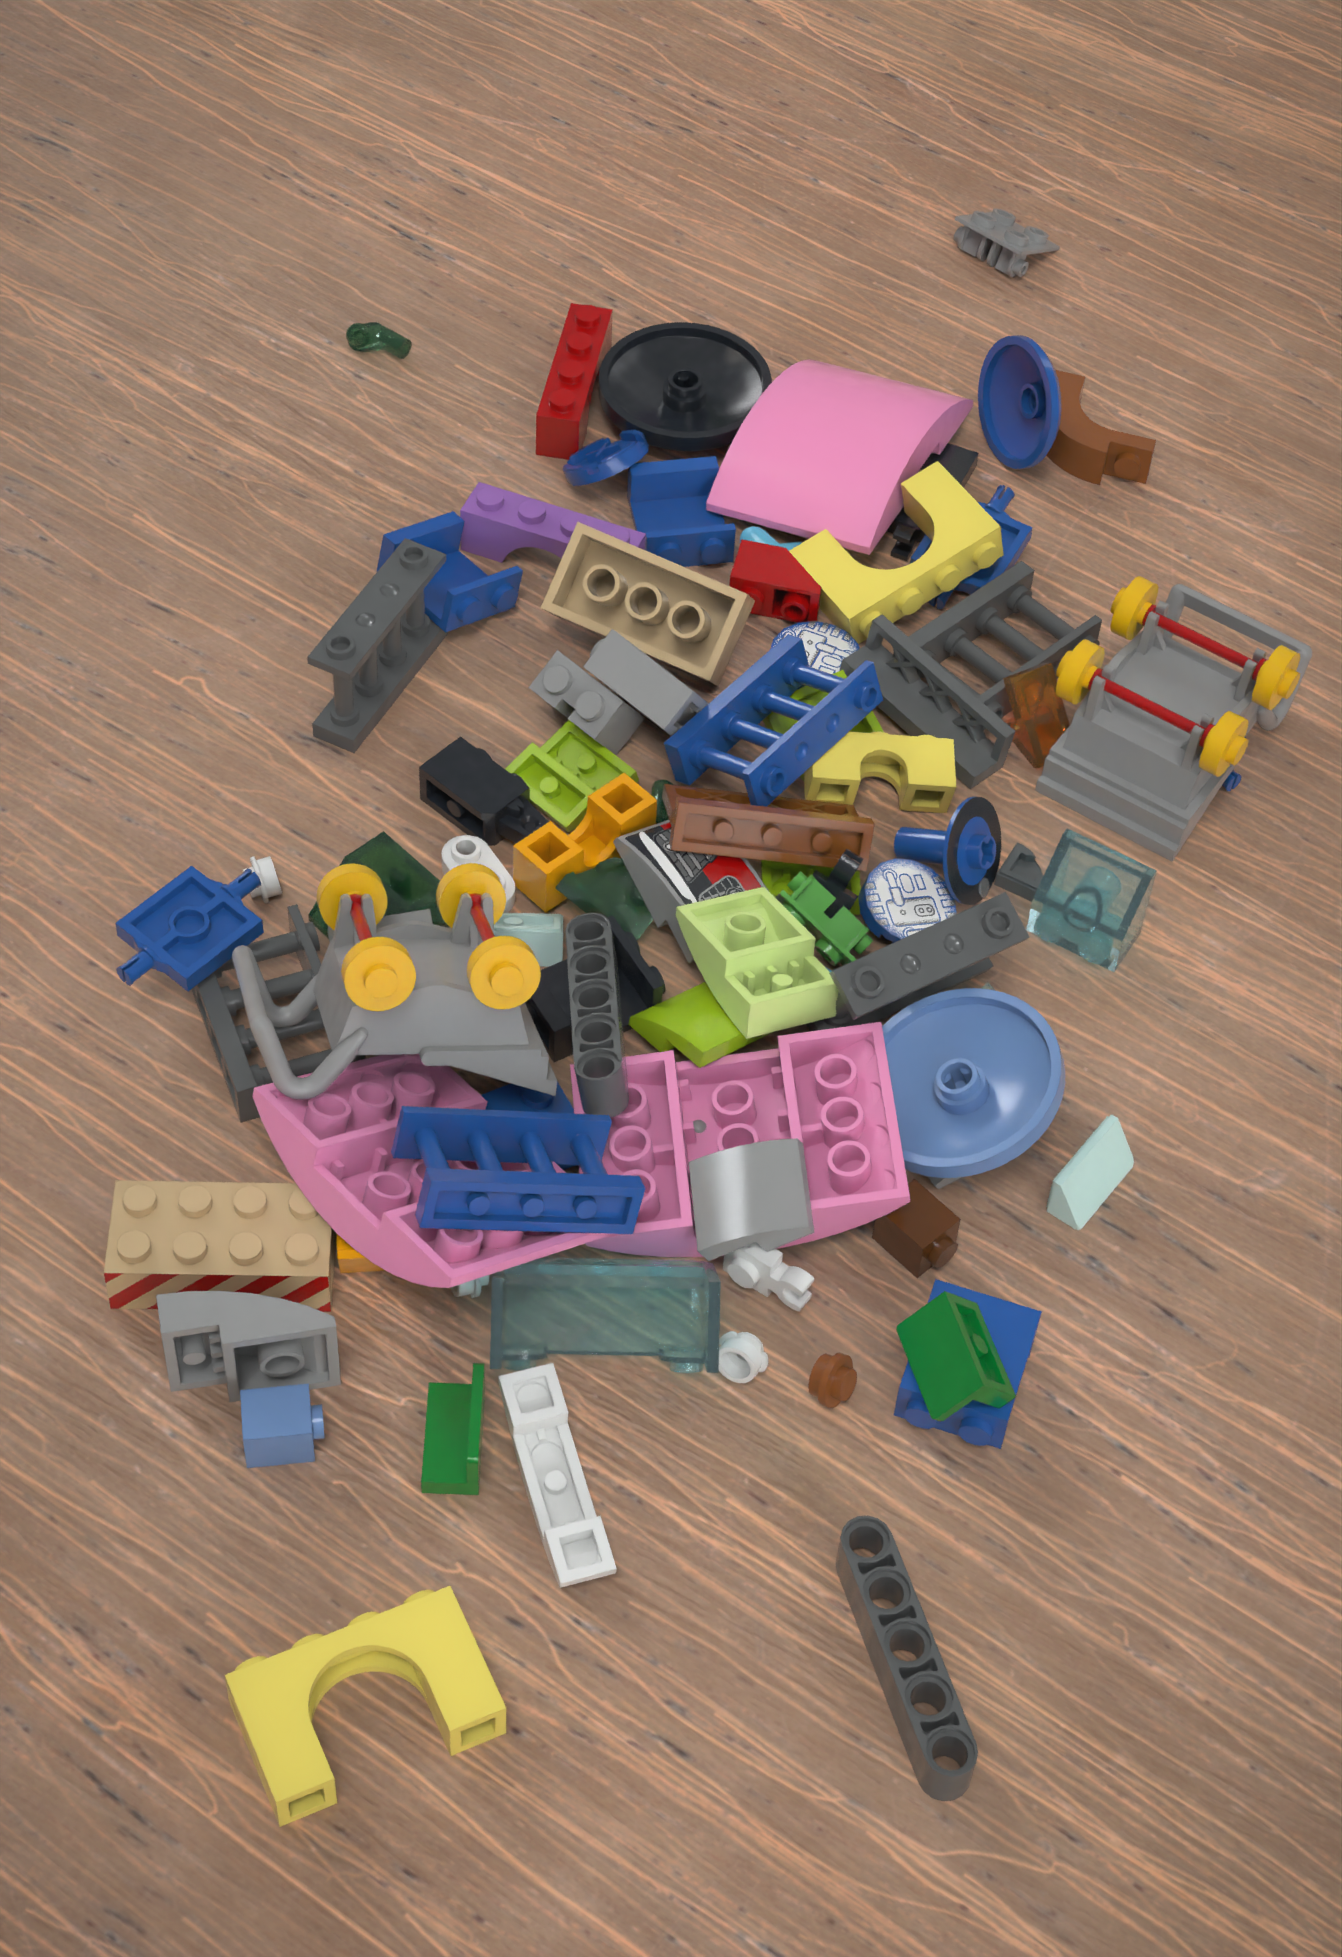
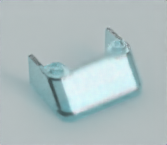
(606, 1310)

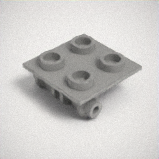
(1001, 240)

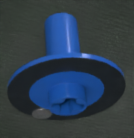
(966, 850)

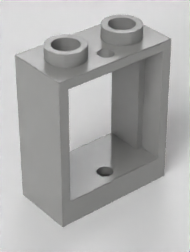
(643, 683)

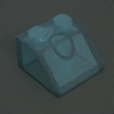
(1091, 900)

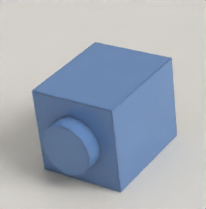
(280, 1425)

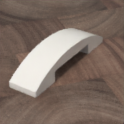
(554, 1476)

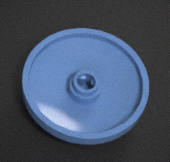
(971, 1080)

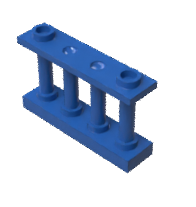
(752, 698)
(516, 1199)

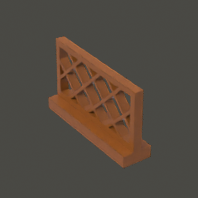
(781, 832)

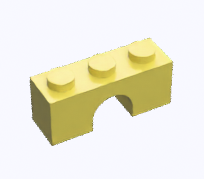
(915, 765)

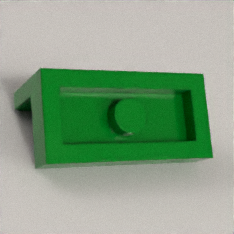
(953, 1356)
(454, 1436)

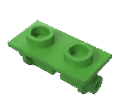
(834, 935)

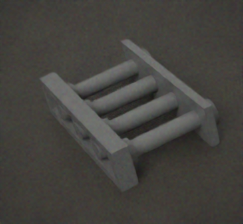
(984, 614)
(377, 646)
(923, 963)
(235, 1042)

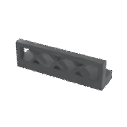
(927, 708)

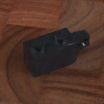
(478, 794)

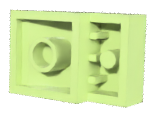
(758, 962)

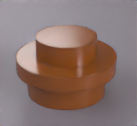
(832, 1379)

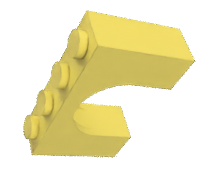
(961, 544)
(418, 1641)

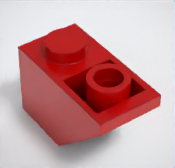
(775, 582)

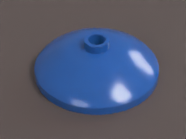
(1019, 401)

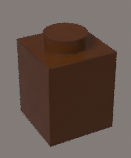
(919, 1232)

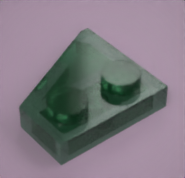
(609, 892)

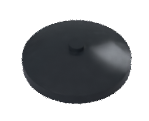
(682, 384)

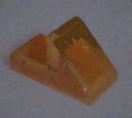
(1037, 712)

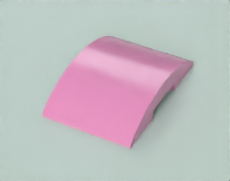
(832, 452)
(815, 1087)
(345, 1168)

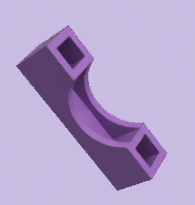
(506, 521)

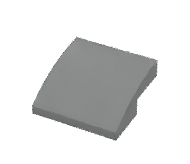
(750, 1197)

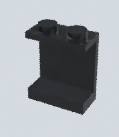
(550, 1004)

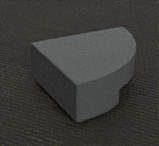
(1020, 873)

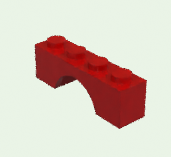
(571, 380)

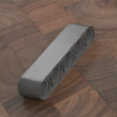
(596, 1015)
(902, 1681)

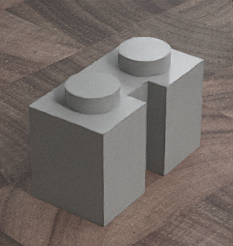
(586, 702)

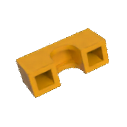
(550, 854)

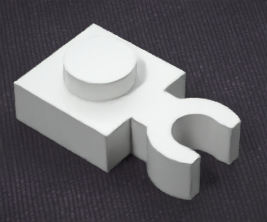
(767, 1273)

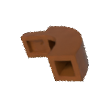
(1093, 450)

